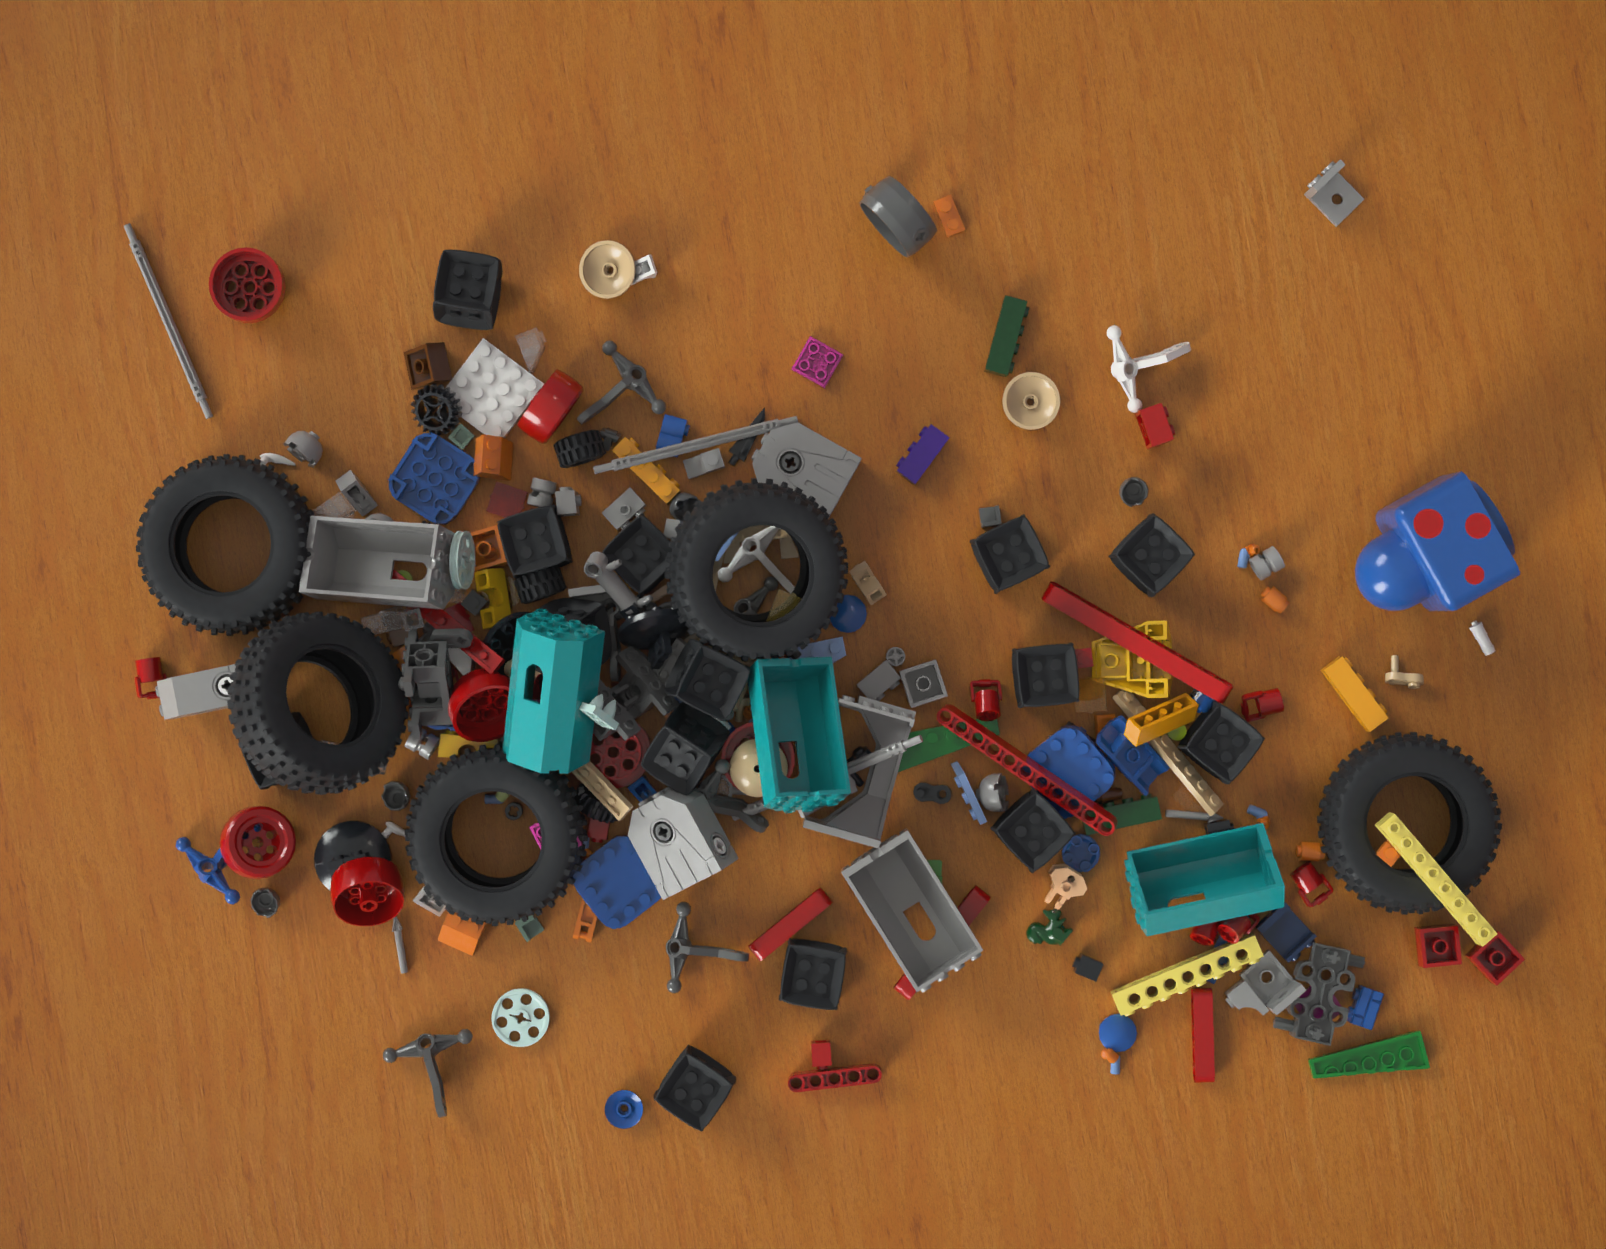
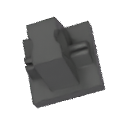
(609, 436)

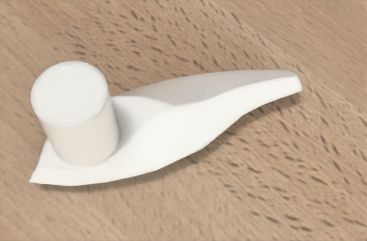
(275, 458)
(392, 827)

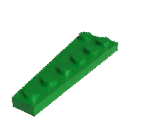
(938, 742)
(1385, 1055)

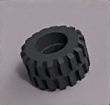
(579, 448)
(540, 584)

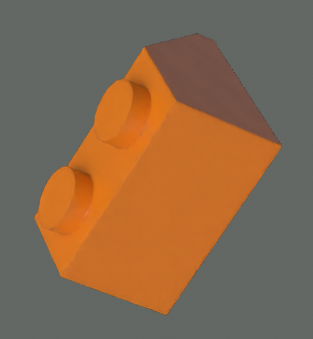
(493, 457)
(461, 933)

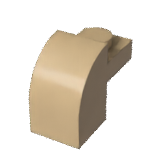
(867, 582)

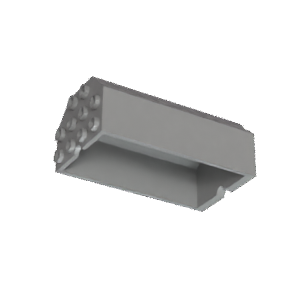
(357, 557)
(896, 879)

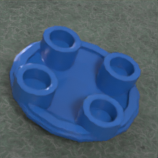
(850, 615)
(1081, 853)
(1117, 1032)

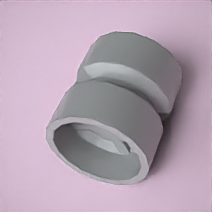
(541, 493)
(1266, 563)
(424, 750)

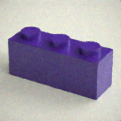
(921, 453)

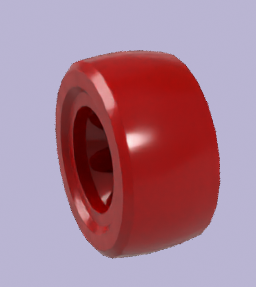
(550, 406)
(282, 842)
(368, 903)

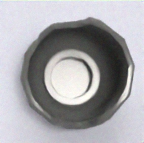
(1133, 491)
(681, 504)
(396, 795)
(265, 902)

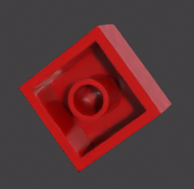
(1155, 425)
(1438, 945)
(1495, 958)

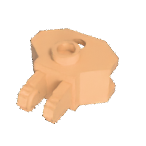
(1063, 885)

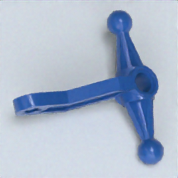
(215, 877)

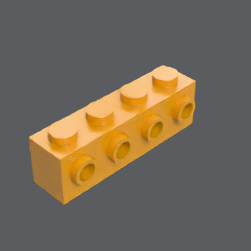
(650, 474)
(1354, 693)
(1160, 719)

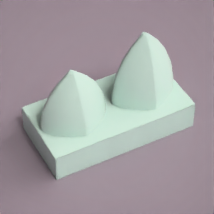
(603, 717)

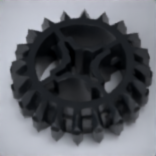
(424, 399)
(592, 806)

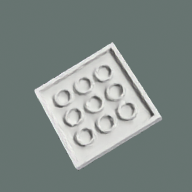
(493, 390)

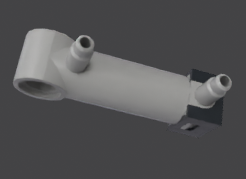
(598, 568)

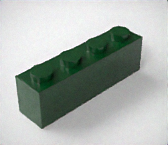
(1006, 335)
(1129, 812)

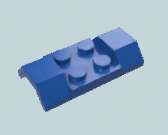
(1137, 763)

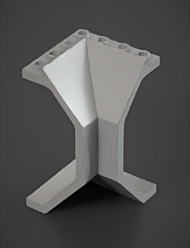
(865, 815)

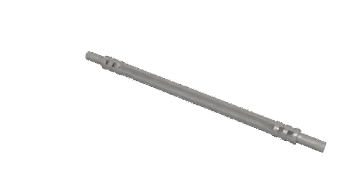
(141, 258)
(693, 445)
(853, 766)

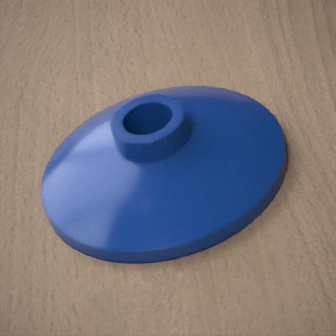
(620, 1118)

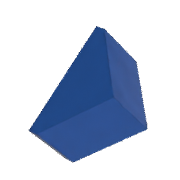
(642, 788)

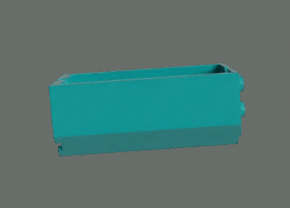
(801, 706)
(555, 731)
(1229, 867)

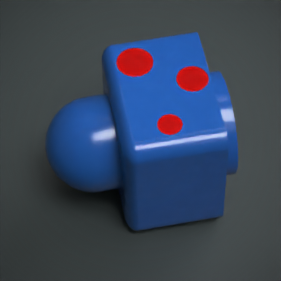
(1437, 548)

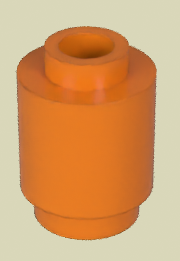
(1274, 599)
(1310, 851)

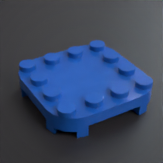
(434, 478)
(1076, 761)
(616, 883)

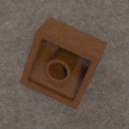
(427, 365)

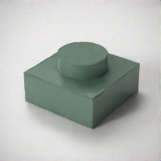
(461, 436)

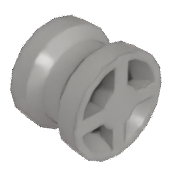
(895, 658)

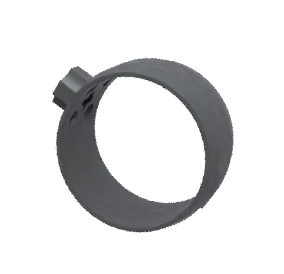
(898, 216)

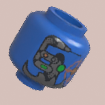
(1203, 700)

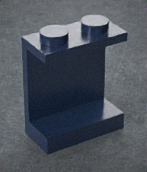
(1286, 932)

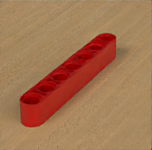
(969, 909)

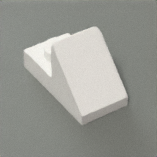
(644, 269)

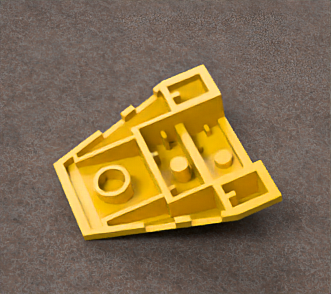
(1128, 670)

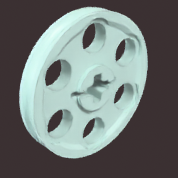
(462, 560)
(528, 1013)

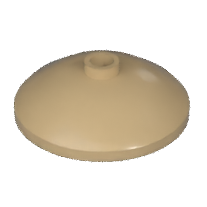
(595, 267)
(1042, 392)
(743, 772)

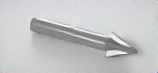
(1192, 815)
(396, 928)

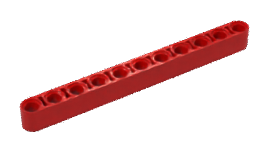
(1137, 642)
(1036, 769)

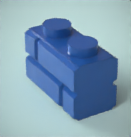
(1364, 1007)

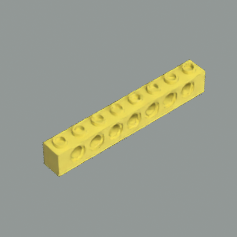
(1436, 879)
(1252, 955)

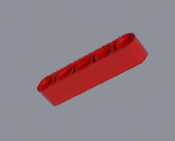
(790, 924)
(1202, 1035)
(844, 1080)

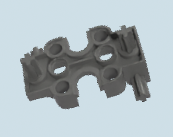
(1304, 1024)

